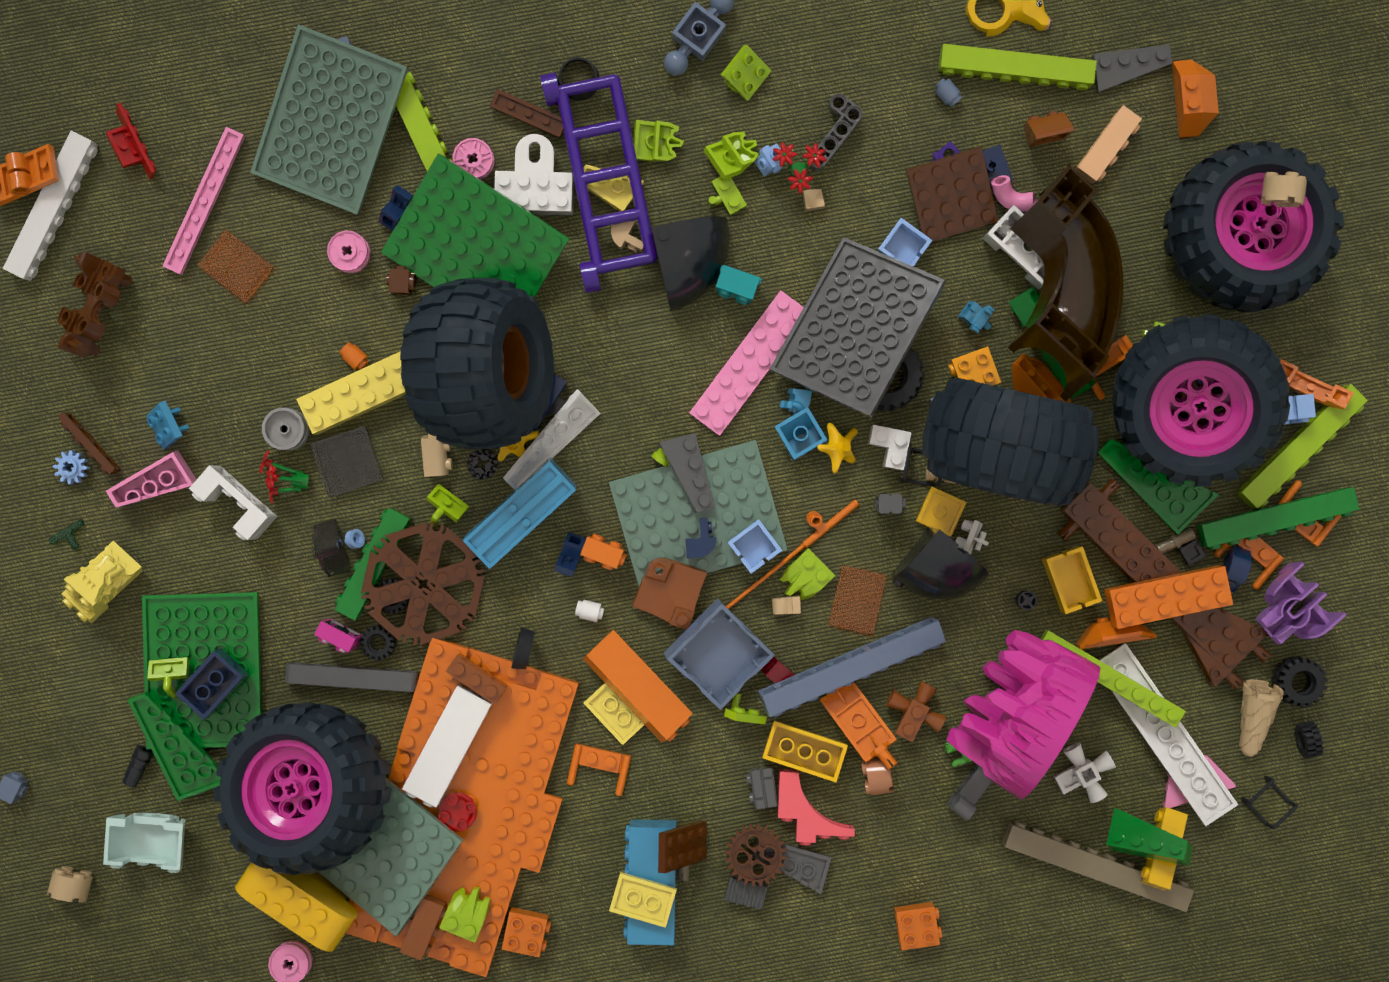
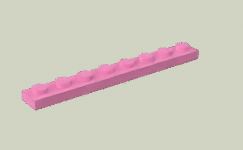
(204, 200)

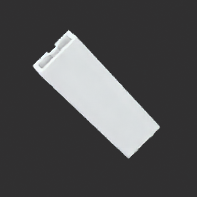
(447, 746)

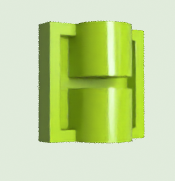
(745, 73)

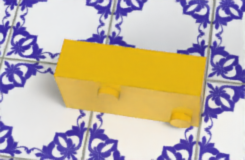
(805, 751)

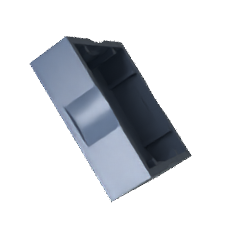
(718, 653)

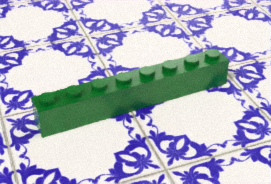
(1278, 517)

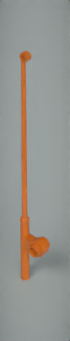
(821, 529)

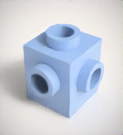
(765, 162)

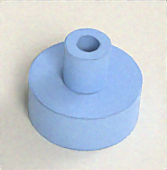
(354, 539)

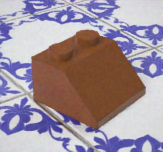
(1047, 129)

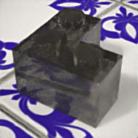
(330, 549)

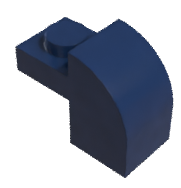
(395, 207)
(701, 546)
(570, 554)
(1237, 566)

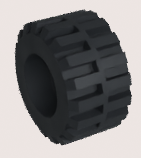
(1314, 684)

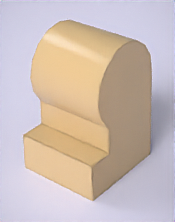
(786, 605)

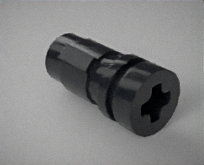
(137, 767)

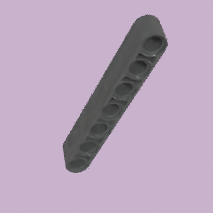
(351, 677)

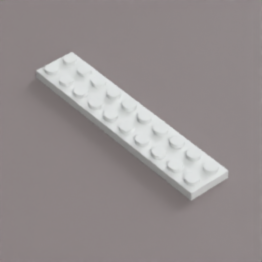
(1173, 746)

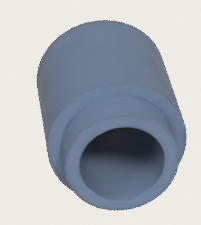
(947, 92)

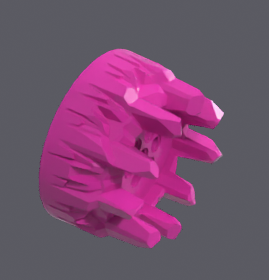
(1025, 727)

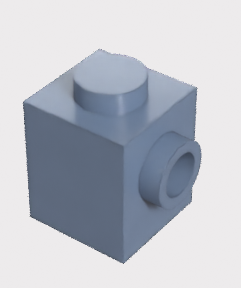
(13, 787)

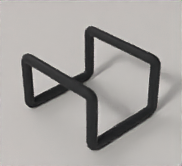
(904, 479)
(1270, 783)

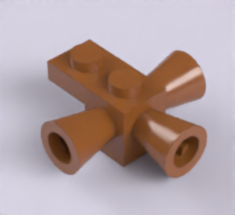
(915, 711)

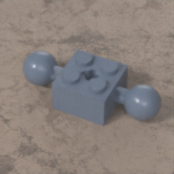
(698, 44)

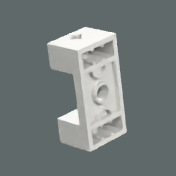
(1003, 237)
(216, 481)

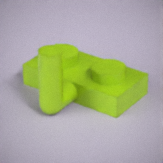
(727, 194)
(446, 504)
(167, 670)
(739, 714)

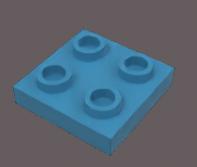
(164, 425)

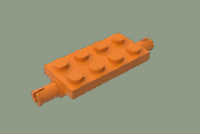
(860, 723)

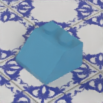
(800, 434)

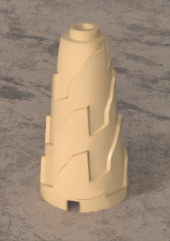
(1258, 713)

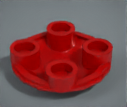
(457, 811)

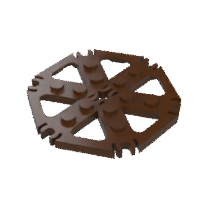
(405, 589)

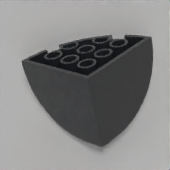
(691, 256)
(939, 568)

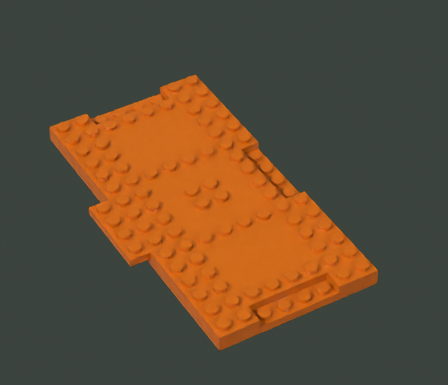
(505, 778)

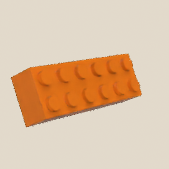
(1168, 596)

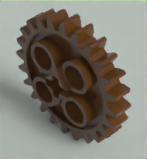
(745, 868)

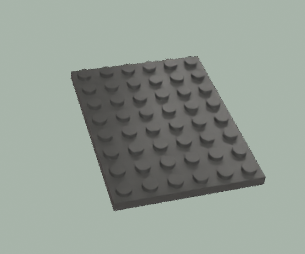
(857, 326)

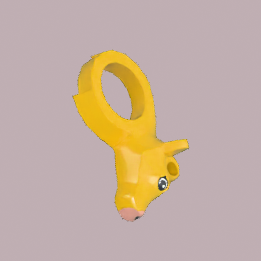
(1024, 11)

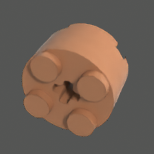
(878, 777)

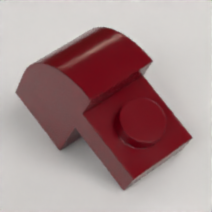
(777, 671)

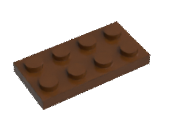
(682, 846)

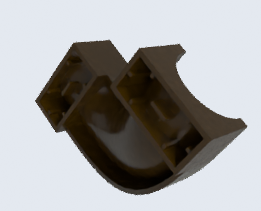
(1081, 280)

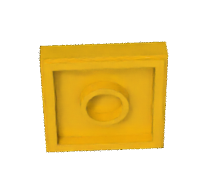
(941, 511)

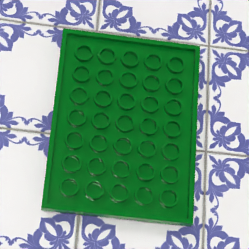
(471, 231)
(193, 629)

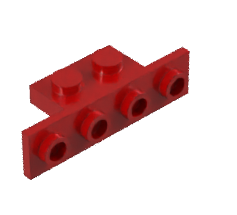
(127, 144)

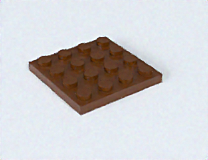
(952, 194)

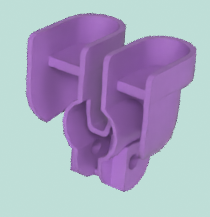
(1282, 595)

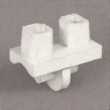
(974, 530)

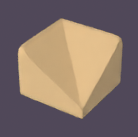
(813, 199)

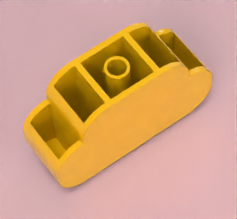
(301, 903)

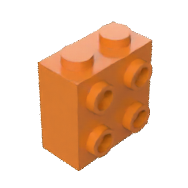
(609, 554)
(917, 925)
(526, 932)

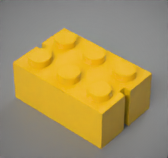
(1071, 579)

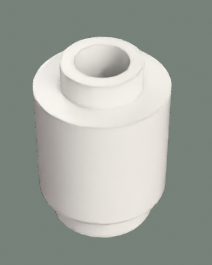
(589, 610)

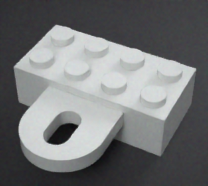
(536, 184)

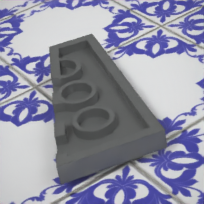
(1126, 65)
(689, 470)
(801, 864)

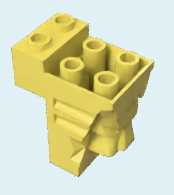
(100, 582)

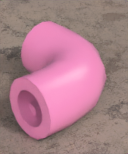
(1008, 196)

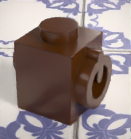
(401, 281)

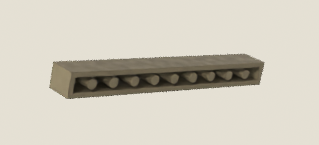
(1091, 864)

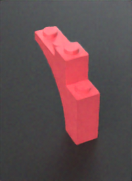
(809, 822)

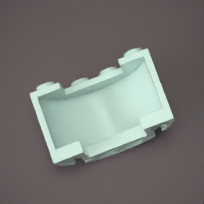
(145, 840)

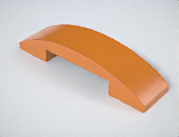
(1323, 393)

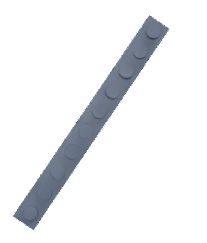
(851, 667)

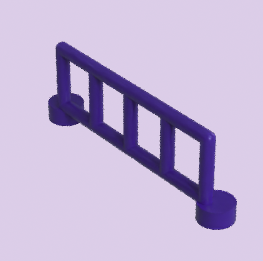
(559, 95)

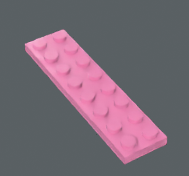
(747, 365)

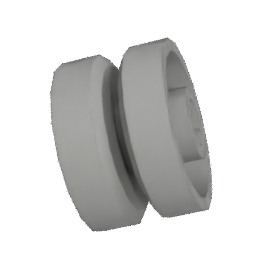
(274, 429)

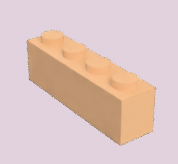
(1107, 145)

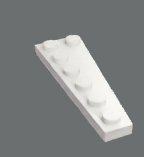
(561, 430)

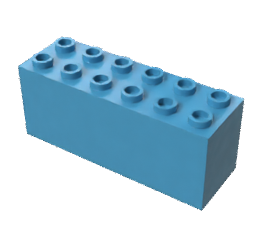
(520, 513)
(643, 863)

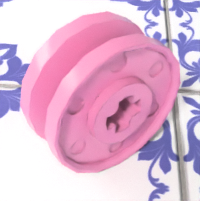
(474, 148)
(356, 243)
(290, 951)

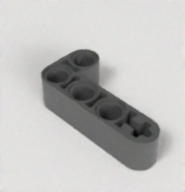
(844, 122)
(968, 793)

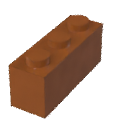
(476, 678)
(423, 927)

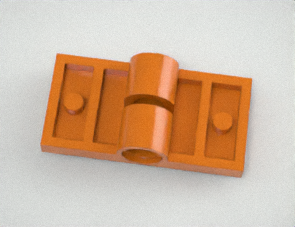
(27, 173)

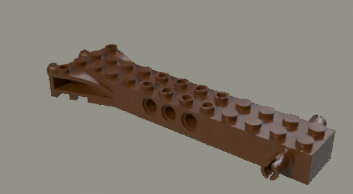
(1212, 635)

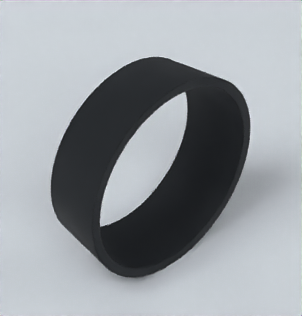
(583, 96)
(523, 649)

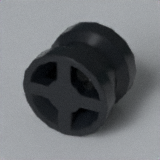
(1029, 601)

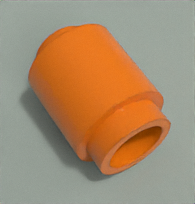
(354, 356)

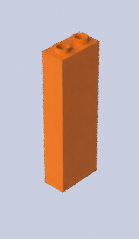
(638, 687)

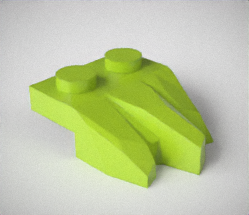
(655, 140)
(732, 154)
(806, 575)
(466, 914)

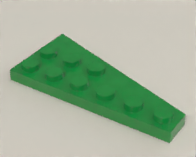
(1172, 502)
(181, 758)

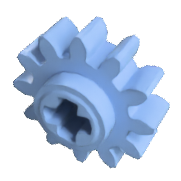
(77, 470)

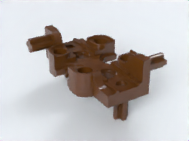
(100, 285)

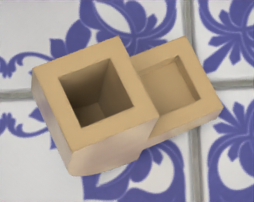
(621, 236)

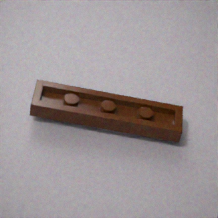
(527, 113)
(83, 438)

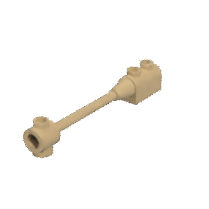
(435, 457)

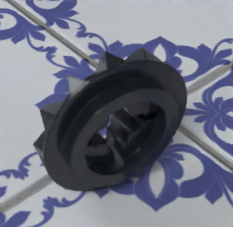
(490, 467)

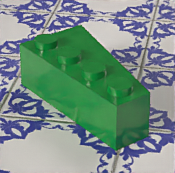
(1143, 839)

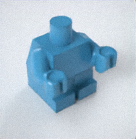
(976, 316)
(797, 401)

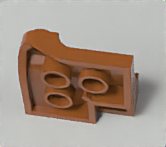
(670, 591)

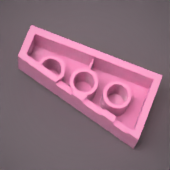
(156, 479)

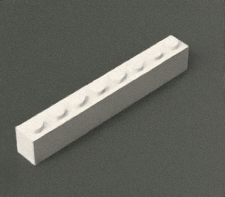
(50, 207)

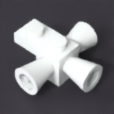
(1084, 773)

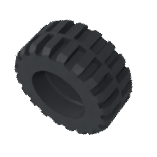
(909, 387)

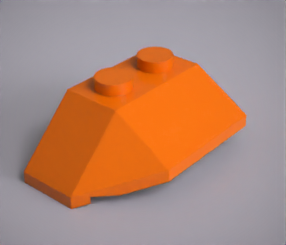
(1194, 97)
(1035, 378)
(1103, 634)

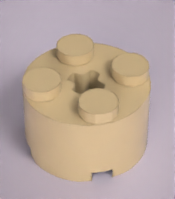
(1284, 190)
(68, 885)

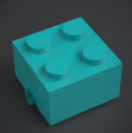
(737, 285)

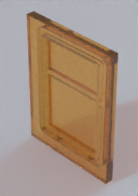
(235, 266)
(857, 599)

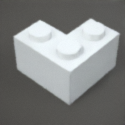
(894, 441)

